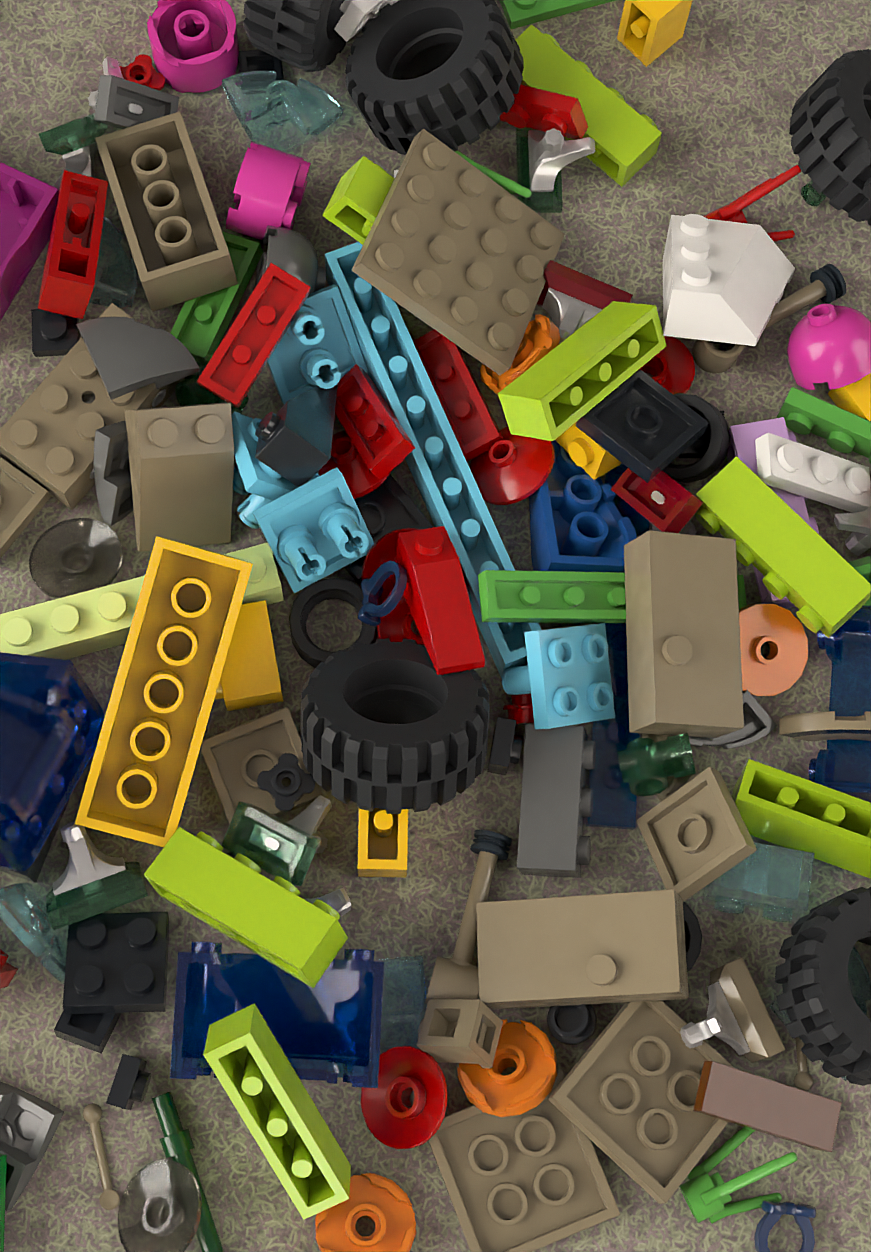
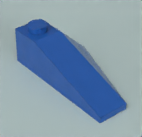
(576, 522)

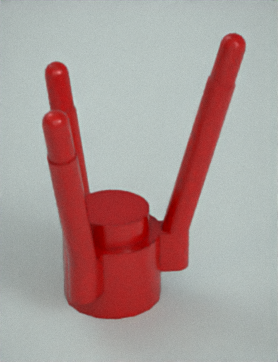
(734, 213)

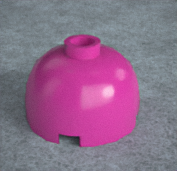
(830, 347)

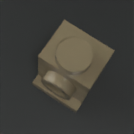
(460, 1031)

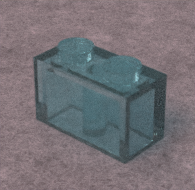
(767, 880)

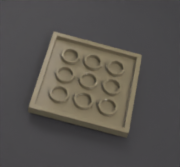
(459, 252)

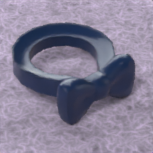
(373, 590)
(773, 1213)

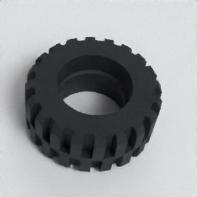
(296, 30)
(454, 103)
(834, 134)
(391, 728)
(818, 985)

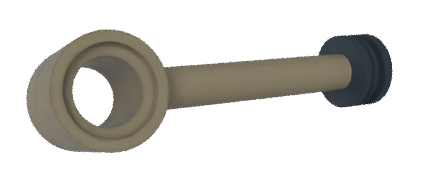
(825, 284)
(456, 975)

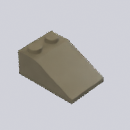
(181, 473)

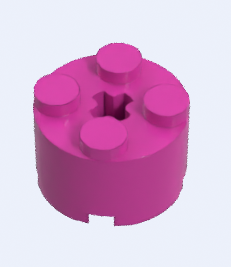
(194, 43)
(267, 191)

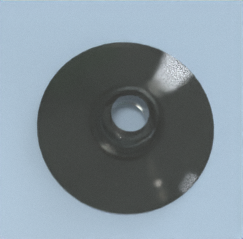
(73, 543)
(145, 1206)

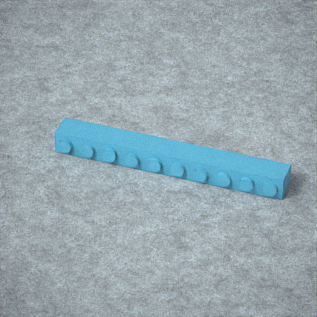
(437, 457)

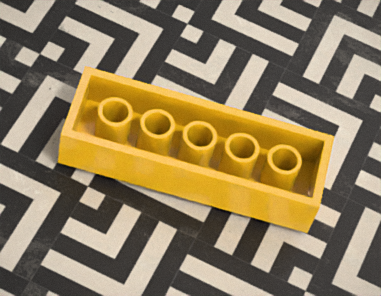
(163, 692)

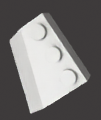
(720, 280)

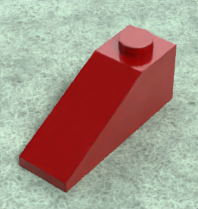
(73, 245)
(439, 600)

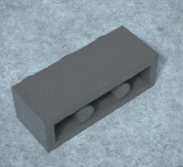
(555, 801)

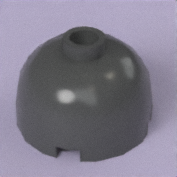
(292, 254)

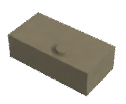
(166, 211)
(683, 635)
(582, 950)

